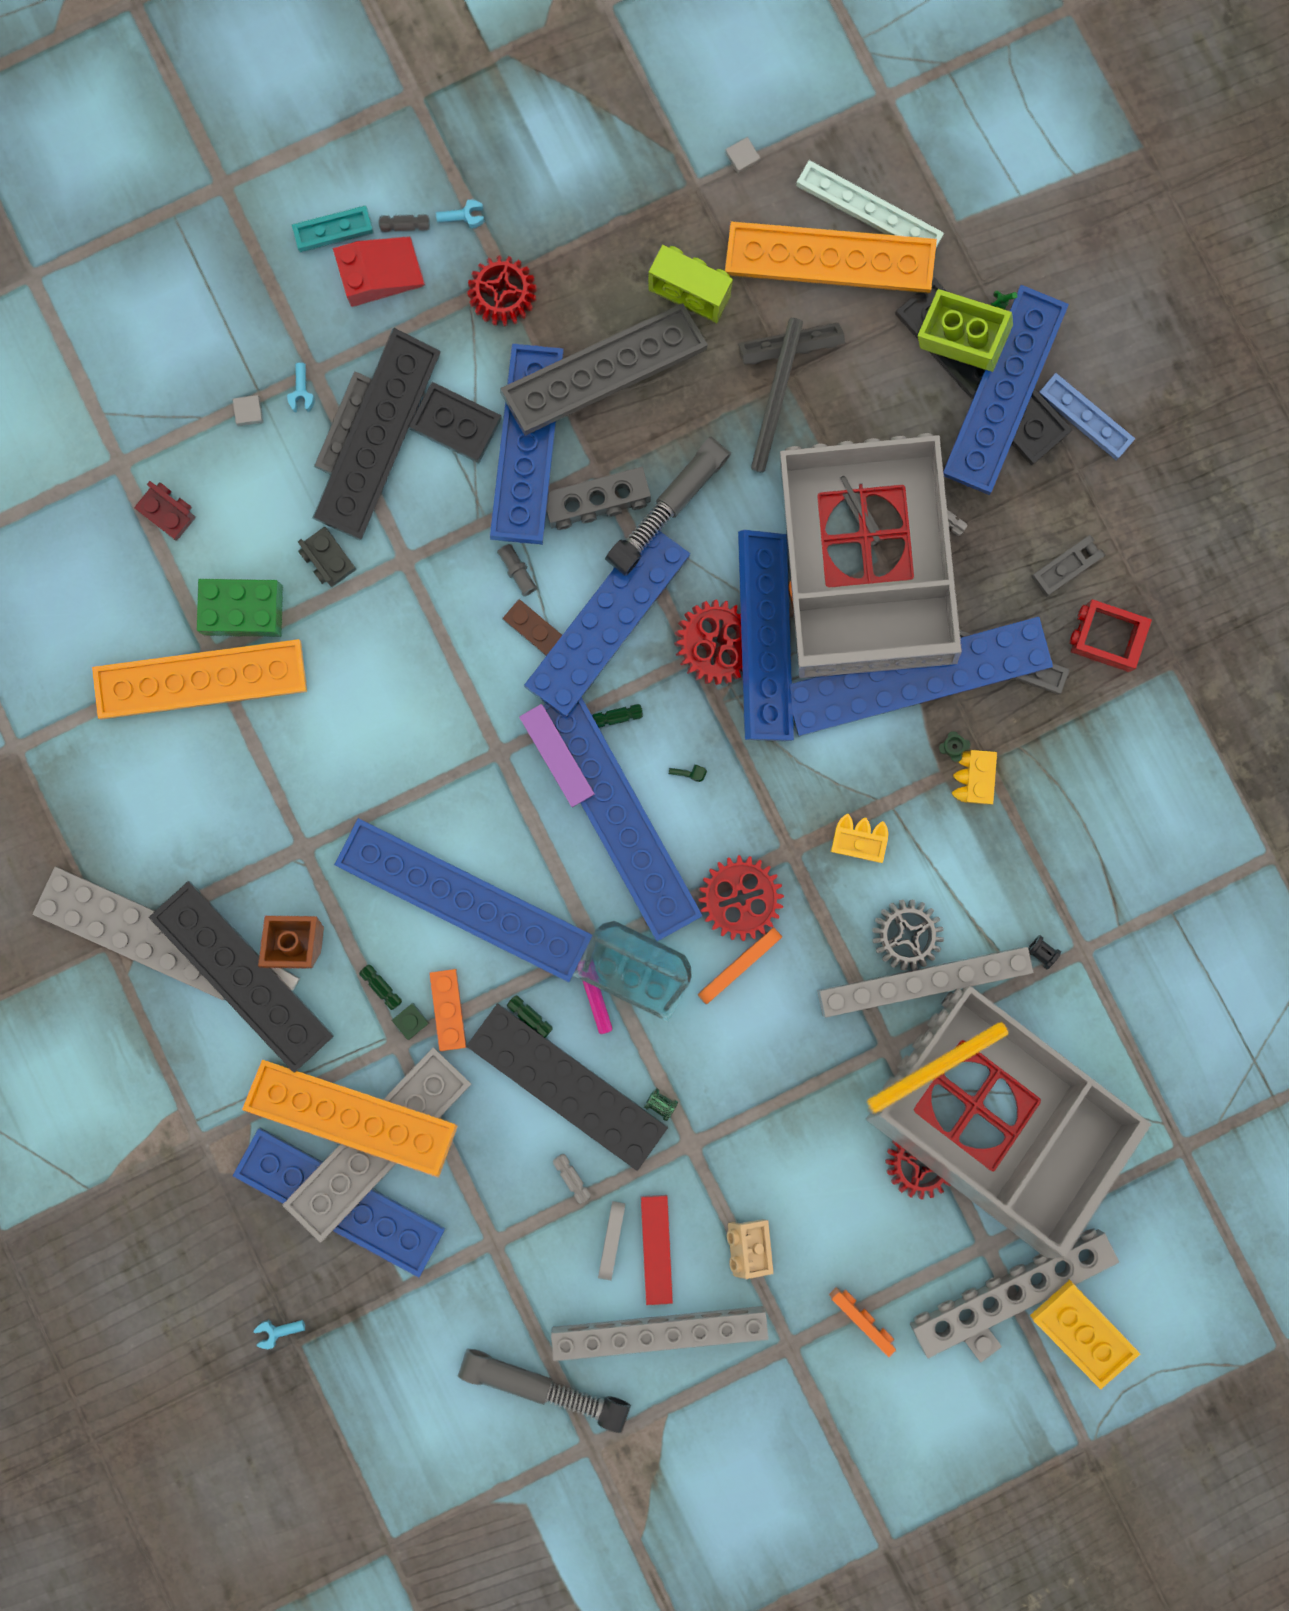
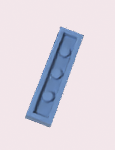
(1086, 416)

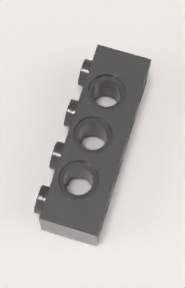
(632, 480)

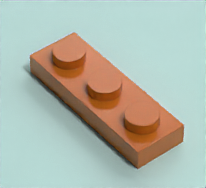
(448, 1010)
(864, 1321)

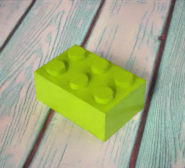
(690, 283)
(965, 330)

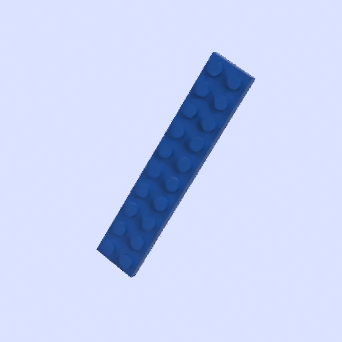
(984, 660)
(626, 827)
(463, 900)

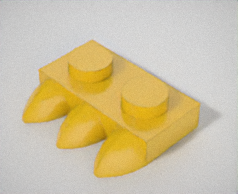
(978, 777)
(860, 842)

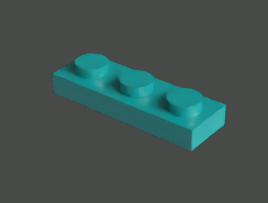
(332, 228)

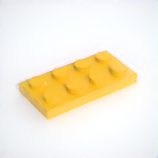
(1085, 1334)

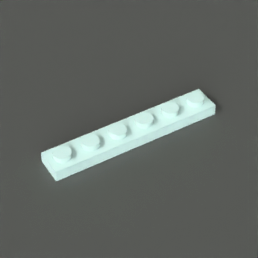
(863, 204)

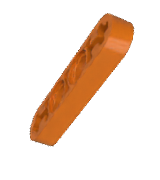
(739, 965)

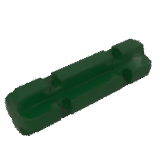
(618, 715)
(380, 987)
(529, 1016)

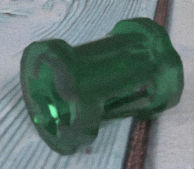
(661, 1104)

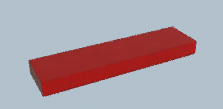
(656, 1249)

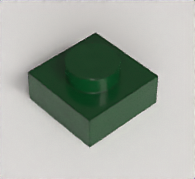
(410, 1021)

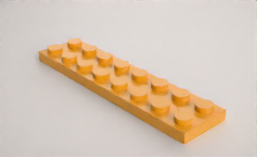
(831, 257)
(199, 679)
(350, 1118)

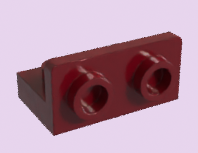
(164, 511)

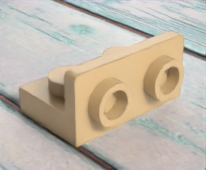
(750, 1249)

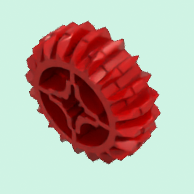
(482, 284)
(917, 1175)

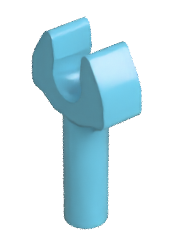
(464, 214)
(300, 392)
(279, 1331)

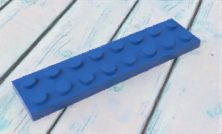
(1005, 392)
(523, 461)
(604, 625)
(765, 636)
(373, 1224)

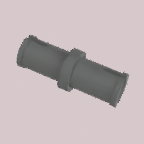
(517, 570)

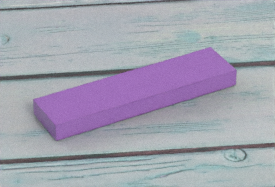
(556, 755)

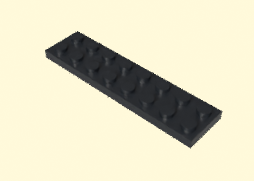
(1040, 425)
(376, 434)
(234, 972)
(567, 1087)

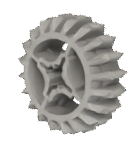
(902, 924)

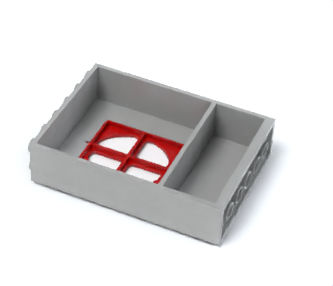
(870, 620)
(1054, 1158)

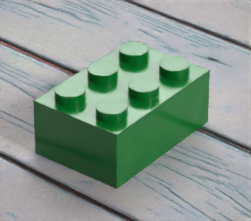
(239, 607)

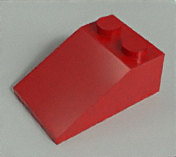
(378, 268)

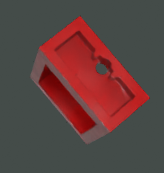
(1135, 643)

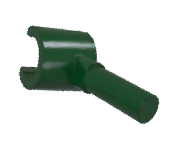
(697, 774)

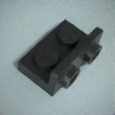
(327, 557)

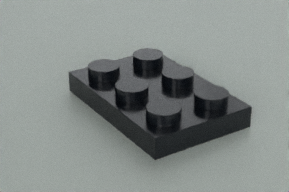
(455, 422)

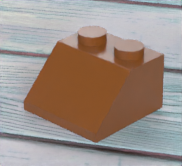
(290, 942)

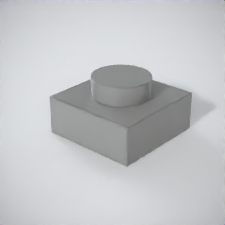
(983, 1344)

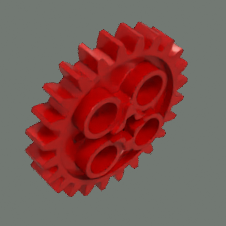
(694, 635)
(733, 875)

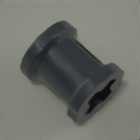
(1043, 952)

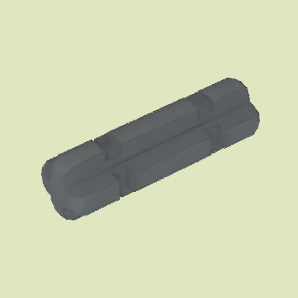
(404, 223)

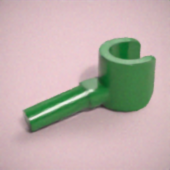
(1003, 300)

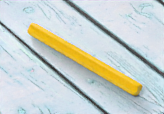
(937, 1067)

